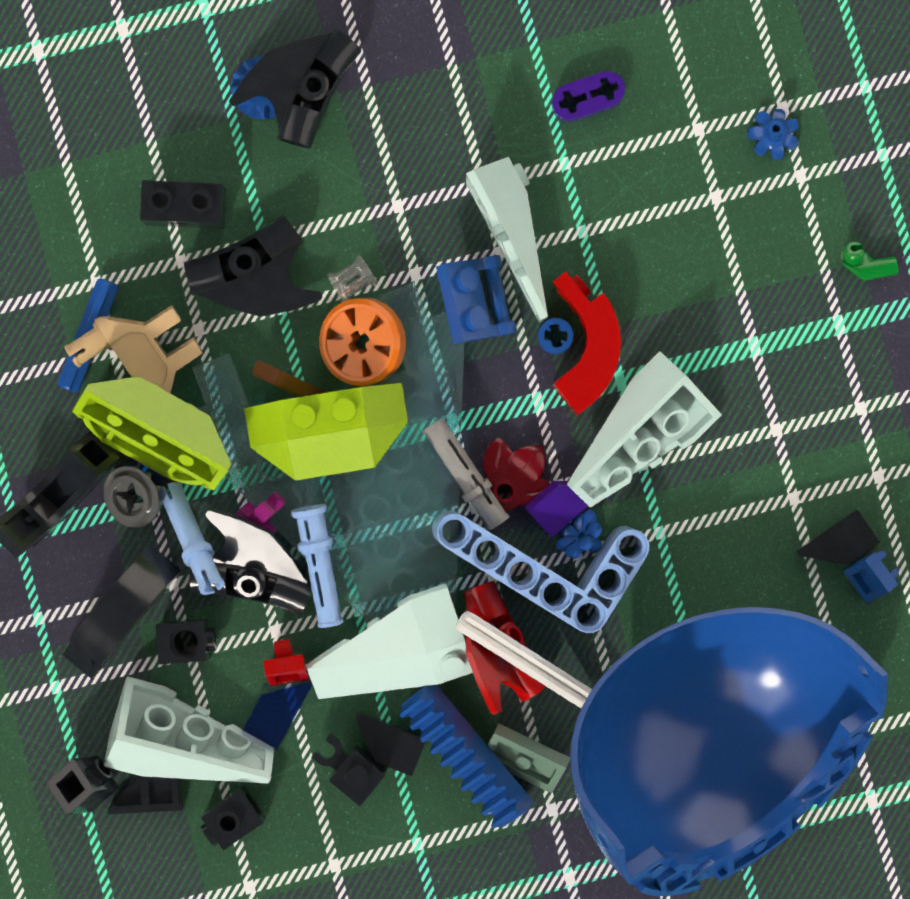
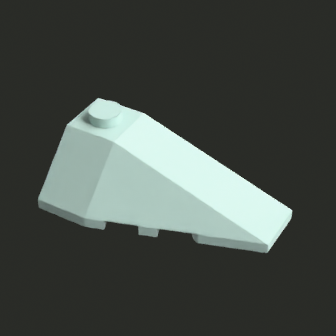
(506, 209)
(649, 420)
(401, 651)
(170, 739)

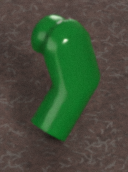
(866, 267)

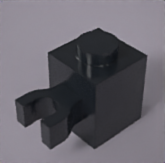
(354, 773)

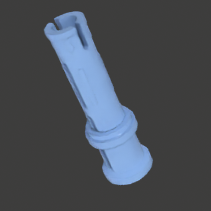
(316, 546)

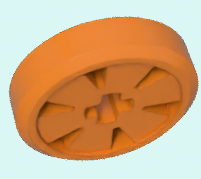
(340, 335)

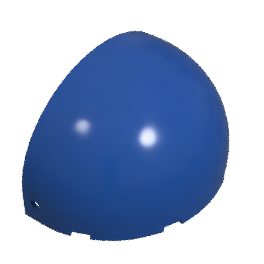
(719, 742)

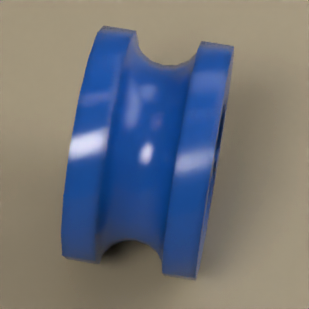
(563, 326)

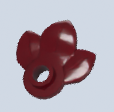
(517, 470)

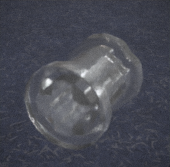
(363, 280)

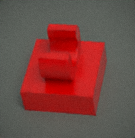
(286, 667)

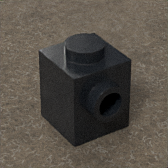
(82, 785)
(232, 819)

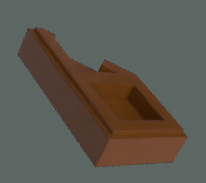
(284, 380)

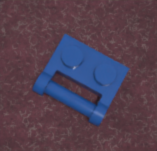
(466, 300)

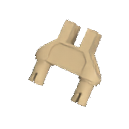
(137, 346)

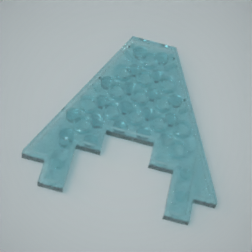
(374, 514)

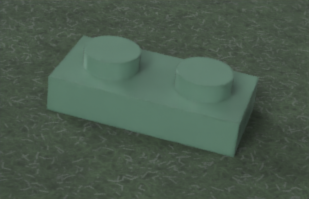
(528, 758)

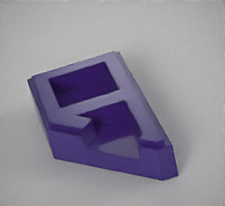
(555, 507)

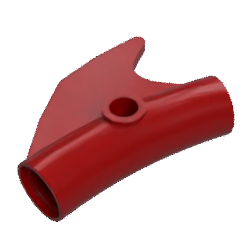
(486, 666)

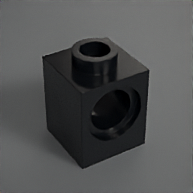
(168, 647)

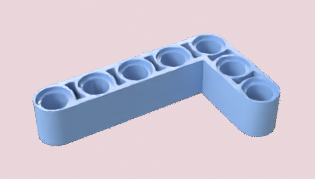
(539, 576)

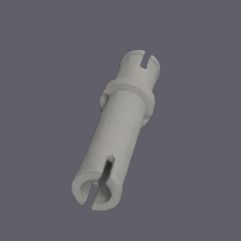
(466, 474)

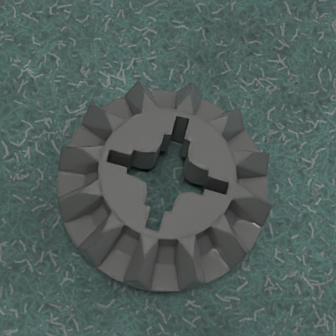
(122, 505)

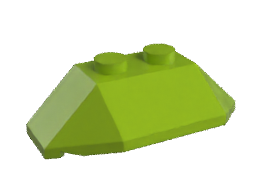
(155, 430)
(328, 430)

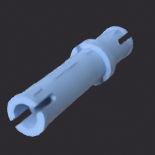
(196, 552)

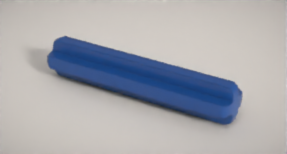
(98, 305)

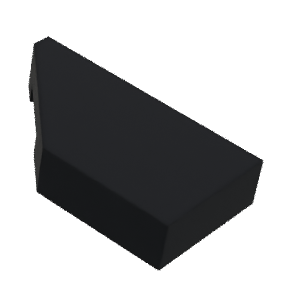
(841, 541)
(391, 744)
(149, 795)

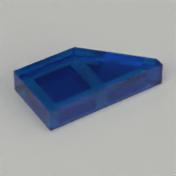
(276, 713)

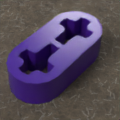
(583, 88)

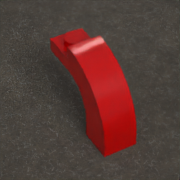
(602, 345)

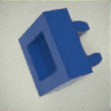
(871, 576)

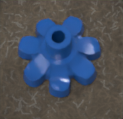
(773, 140)
(580, 535)

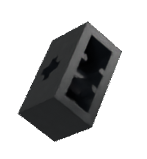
(183, 204)

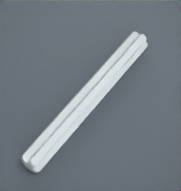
(523, 658)

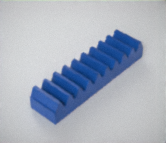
(467, 755)

